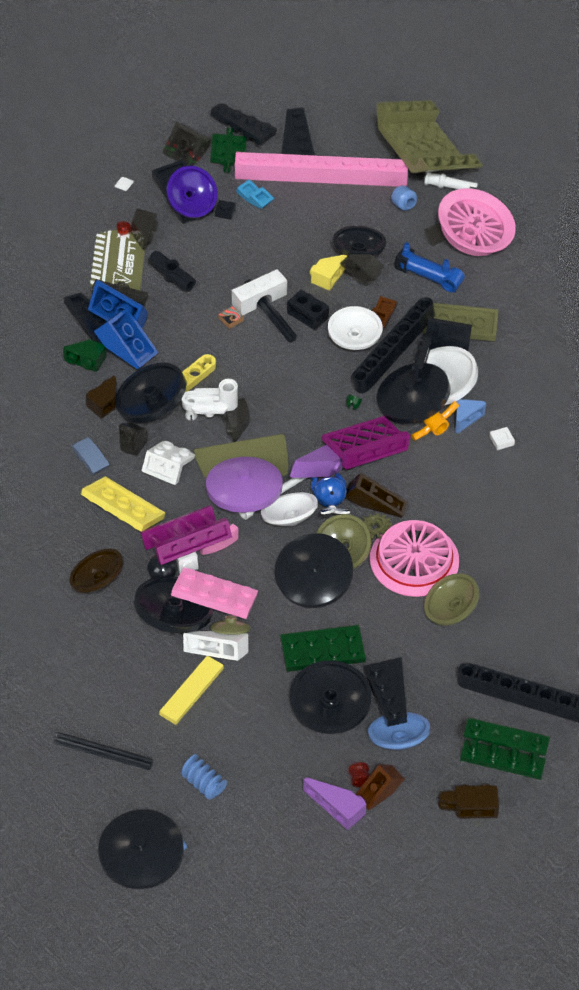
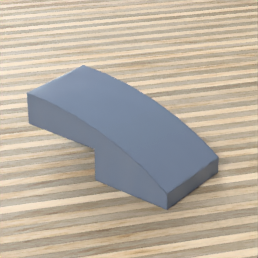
(91, 455)

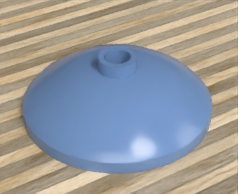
(401, 735)

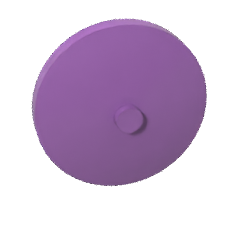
(244, 484)

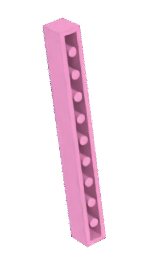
(320, 169)

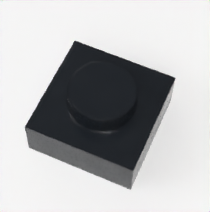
(225, 209)

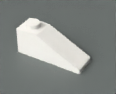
(216, 644)

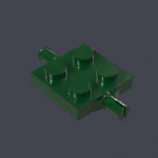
(225, 148)

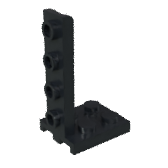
(439, 334)

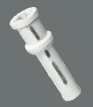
(442, 181)

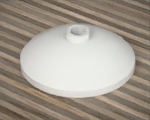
(355, 328)
(290, 509)

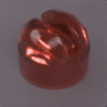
(123, 227)

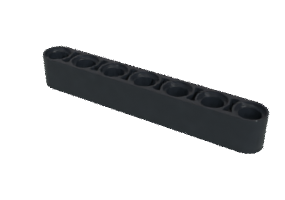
(393, 345)
(514, 693)

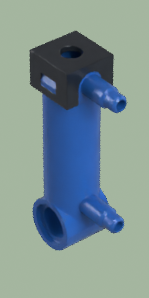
(450, 278)

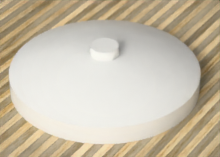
(459, 368)

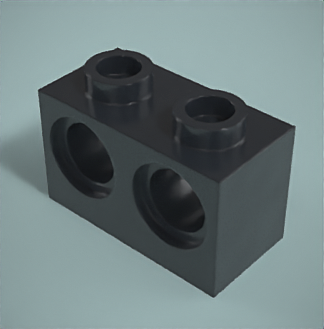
(308, 309)

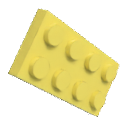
(123, 503)

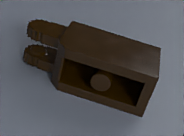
(471, 801)

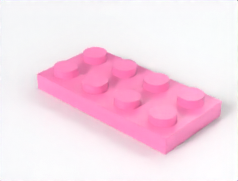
(214, 593)

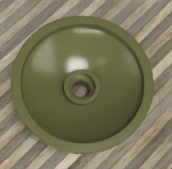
(349, 531)
(451, 599)

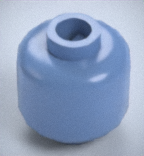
(404, 198)

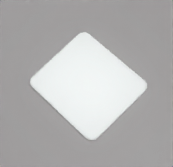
(124, 183)

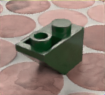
(85, 354)

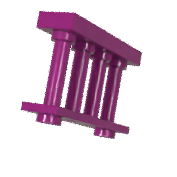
(186, 534)

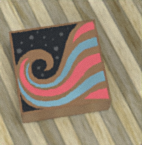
(231, 317)

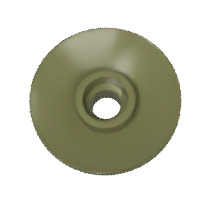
(230, 626)

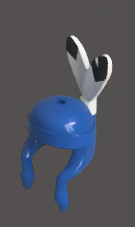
(322, 489)

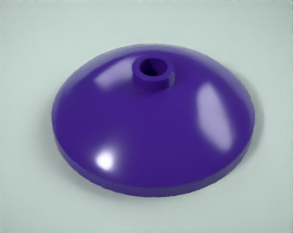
(199, 186)

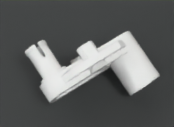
(211, 400)

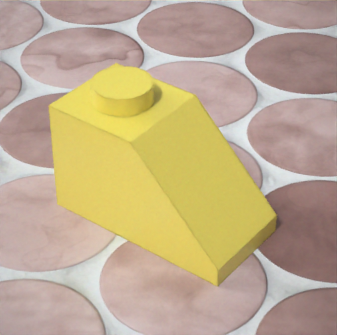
(327, 271)

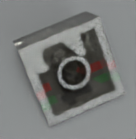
(186, 144)

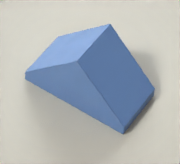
(468, 413)

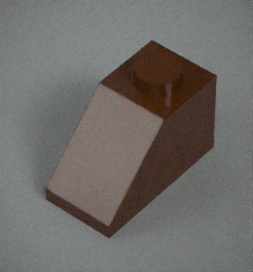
(380, 785)

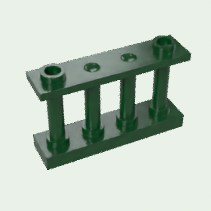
(504, 759)

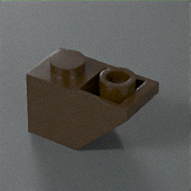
(102, 398)

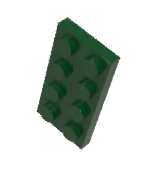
(313, 646)

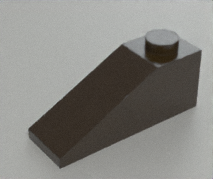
(374, 496)

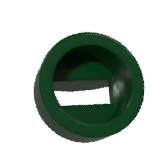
(353, 400)

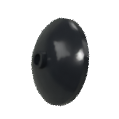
(359, 240)

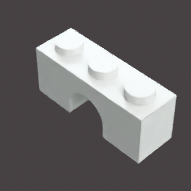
(246, 296)

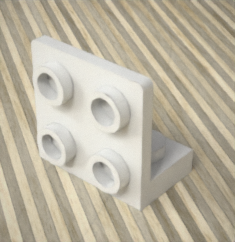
(166, 461)

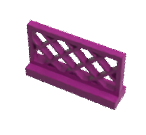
(369, 450)

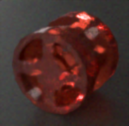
(359, 773)

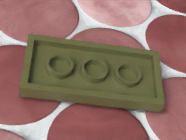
(482, 319)

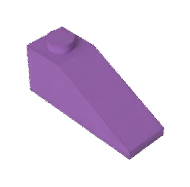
(318, 463)
(338, 802)

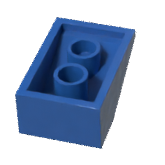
(126, 339)

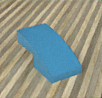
(254, 195)

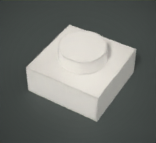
(501, 438)
(188, 561)

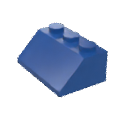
(108, 302)

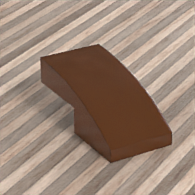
(385, 309)

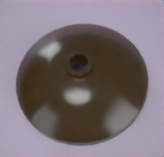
(96, 571)

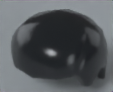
(155, 569)

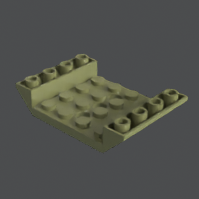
(419, 139)

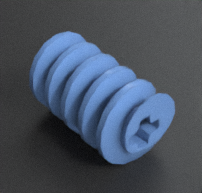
(202, 777)

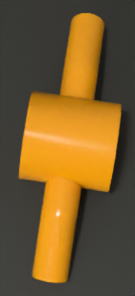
(436, 423)

